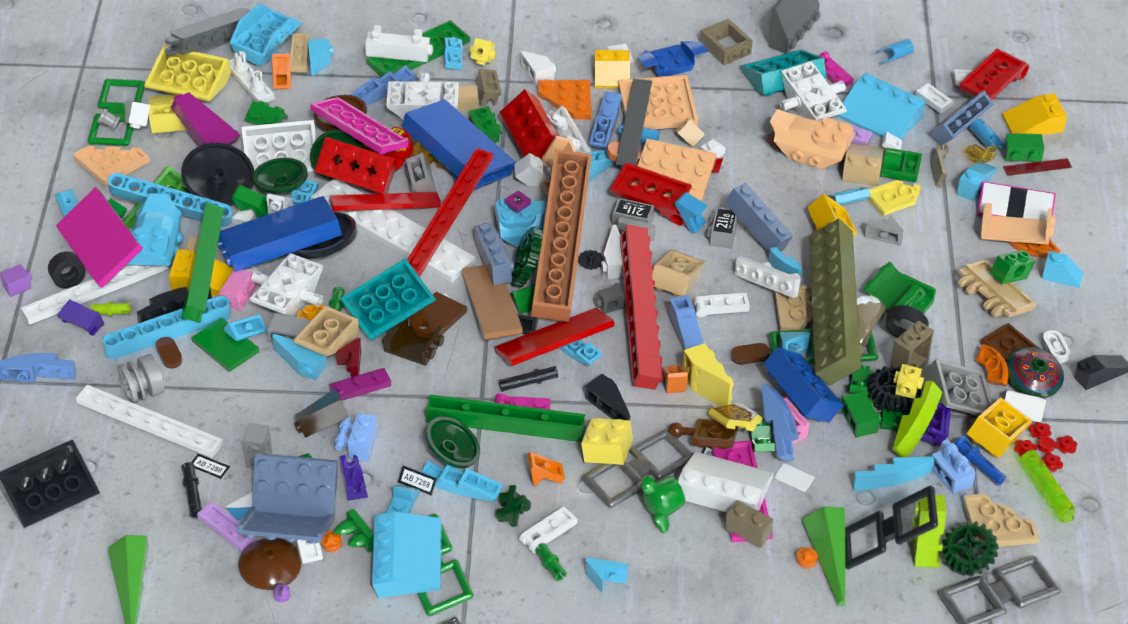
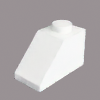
(537, 67)
(136, 113)

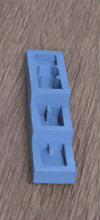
(377, 89)

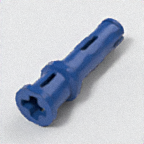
(973, 455)

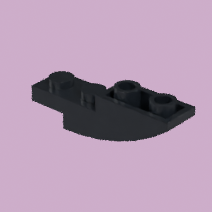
(164, 304)

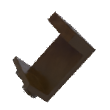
(407, 345)

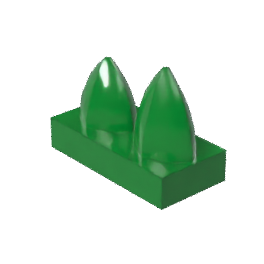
(355, 525)

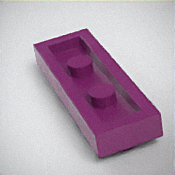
(361, 384)

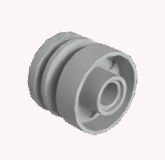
(144, 377)

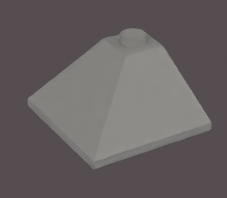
(960, 386)

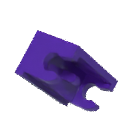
(81, 316)
(939, 426)
(353, 478)

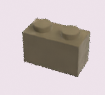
(749, 524)

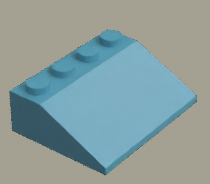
(882, 107)
(406, 554)

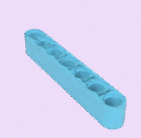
(180, 198)
(169, 325)

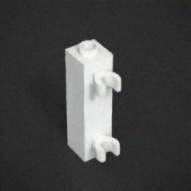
(398, 46)

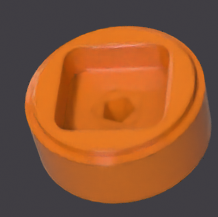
(331, 542)
(806, 557)

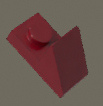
(350, 356)

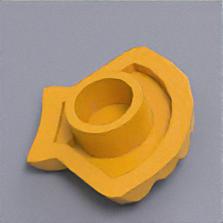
(309, 311)

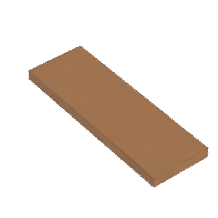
(491, 304)

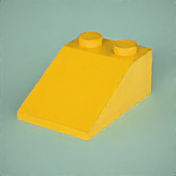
(1037, 116)
(181, 270)
(999, 427)

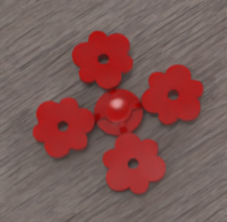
(1046, 445)

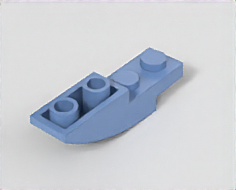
(606, 120)
(29, 366)
(779, 415)

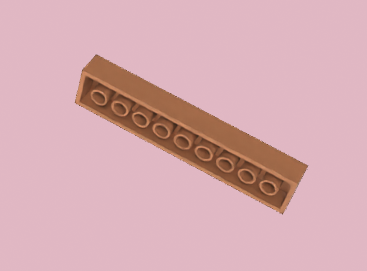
(561, 236)

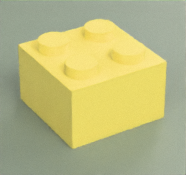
(607, 441)

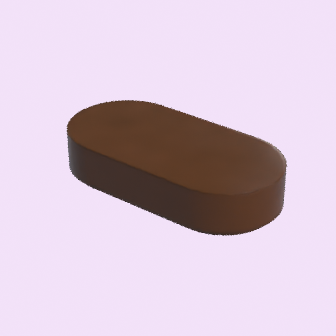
(168, 352)
(750, 353)

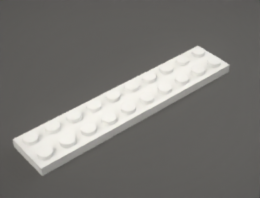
(400, 233)

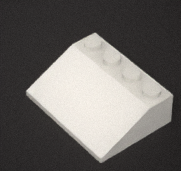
(279, 141)
(721, 483)

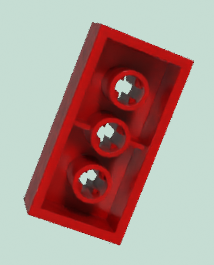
(529, 124)
(350, 155)

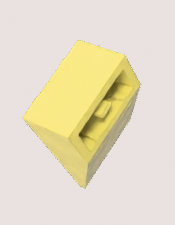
(162, 116)
(707, 375)

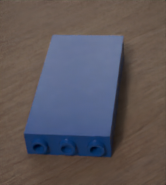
(454, 140)
(278, 233)

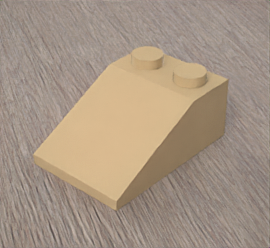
(863, 164)
(677, 273)
(328, 332)

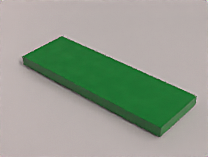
(436, 35)

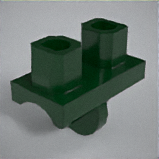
(515, 505)

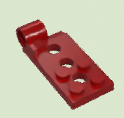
(1013, 70)
(651, 179)

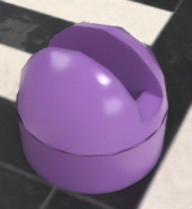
(285, 595)

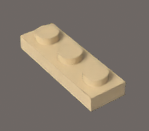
(299, 52)

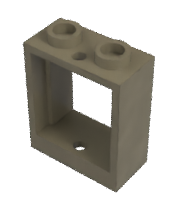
(712, 34)
(913, 346)

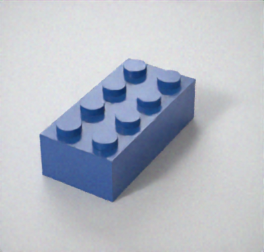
(802, 385)

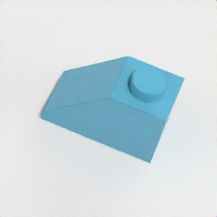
(319, 54)
(1062, 270)

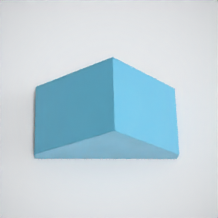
(795, 341)

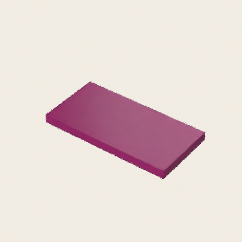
(99, 237)

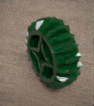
(987, 549)

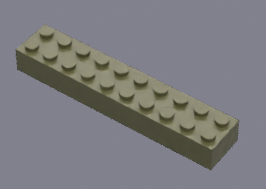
(834, 302)

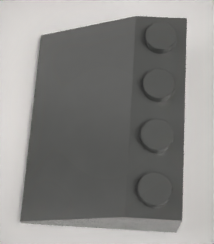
(791, 22)

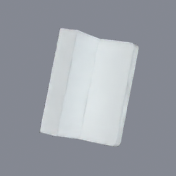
(1028, 405)

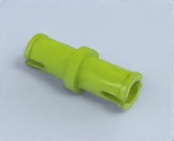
(111, 308)

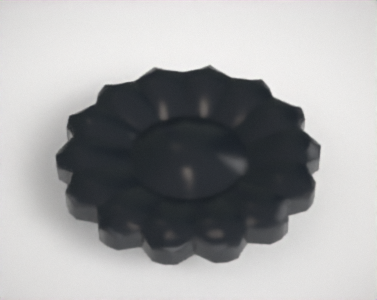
(590, 259)

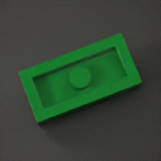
(523, 298)

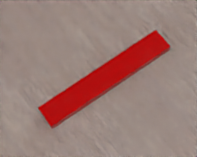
(385, 201)

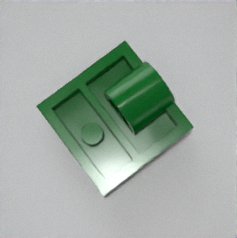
(901, 164)

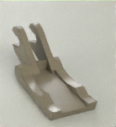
(937, 164)

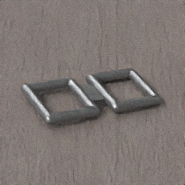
(638, 468)
(1001, 591)

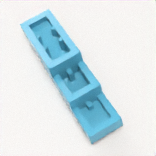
(900, 471)
(463, 483)

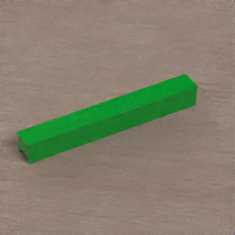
(202, 262)
(508, 418)

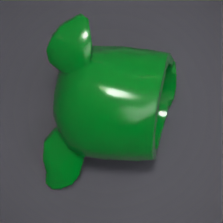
(662, 499)

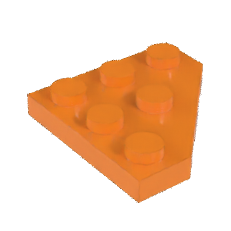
(571, 94)

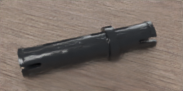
(536, 376)
(191, 483)

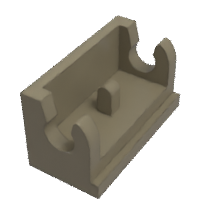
(488, 86)

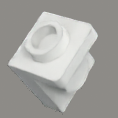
(308, 552)

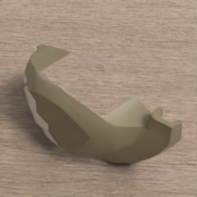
(869, 313)

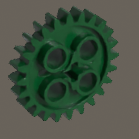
(527, 256)

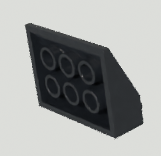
(47, 484)

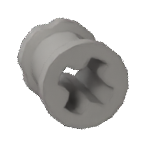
(108, 119)

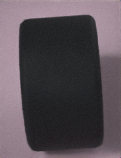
(72, 277)

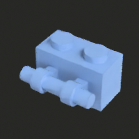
(361, 438)
(953, 468)

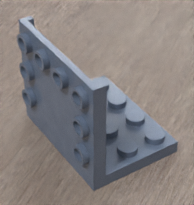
(291, 498)

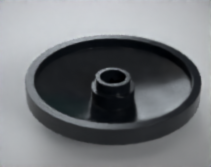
(216, 171)
(331, 246)

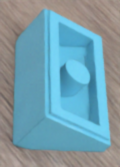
(246, 327)

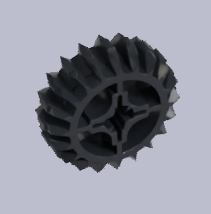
(883, 390)

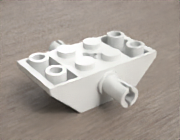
(811, 93)
(414, 95)
(289, 285)

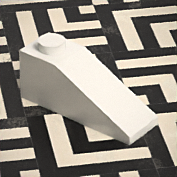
(612, 258)

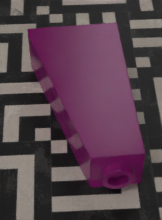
(202, 122)

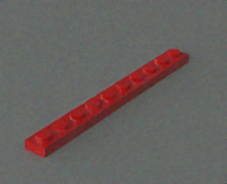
(449, 210)

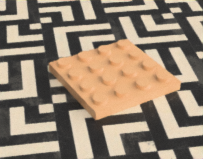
(668, 101)
(680, 163)

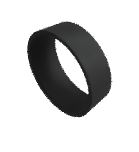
(904, 312)

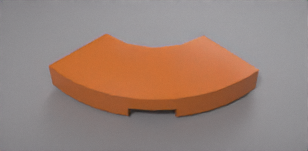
(1034, 249)
(995, 365)

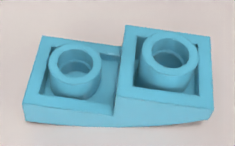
(453, 53)
(304, 192)
(781, 263)
(582, 352)

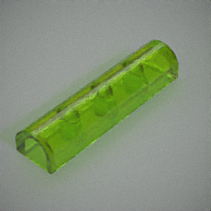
(1048, 486)

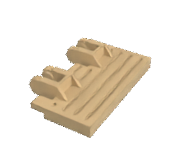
(1002, 298)

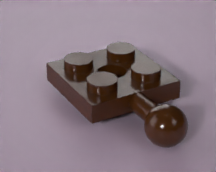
(706, 434)

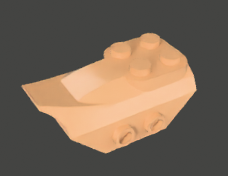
(810, 140)

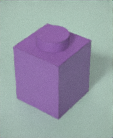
(16, 280)

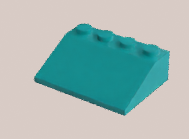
(766, 73)
(387, 299)

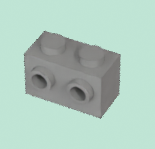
(420, 174)

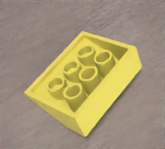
(192, 72)

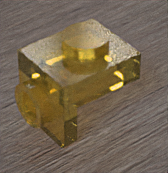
(980, 155)

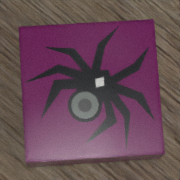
(517, 201)

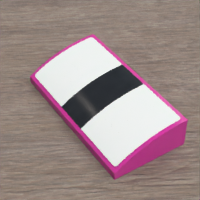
(1015, 201)

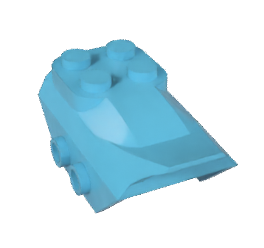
(261, 33)
(514, 225)
(157, 230)

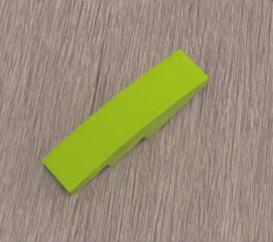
(915, 424)

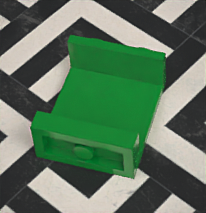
(894, 288)

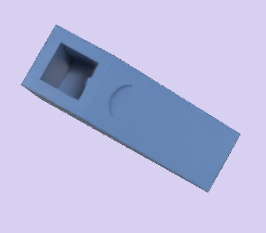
(685, 321)

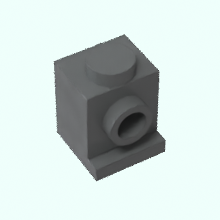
(610, 299)

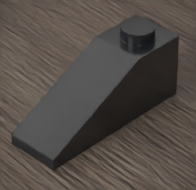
(1100, 369)
(606, 396)

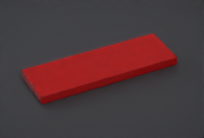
(554, 336)

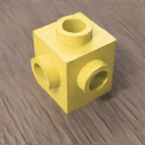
(483, 51)
(908, 381)

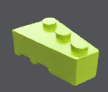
(927, 546)

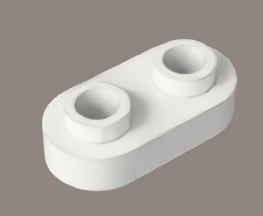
(1056, 345)

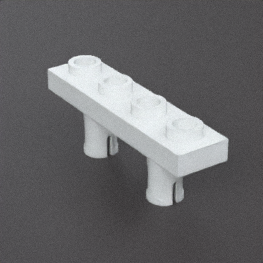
(250, 79)
(567, 128)
(767, 276)

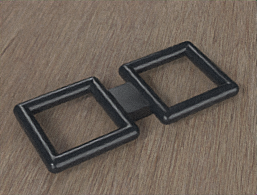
(891, 527)

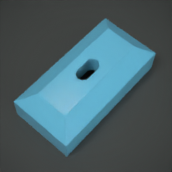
(851, 196)
(62, 199)

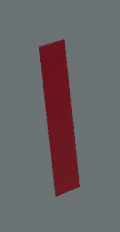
(1037, 167)

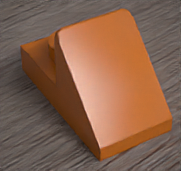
(281, 71)
(675, 378)
(545, 468)

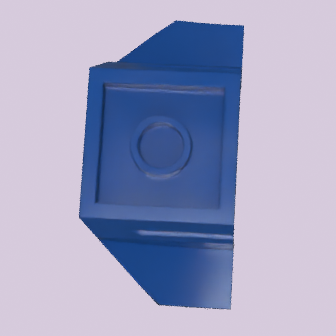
(673, 59)

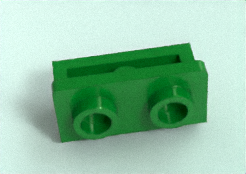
(263, 114)

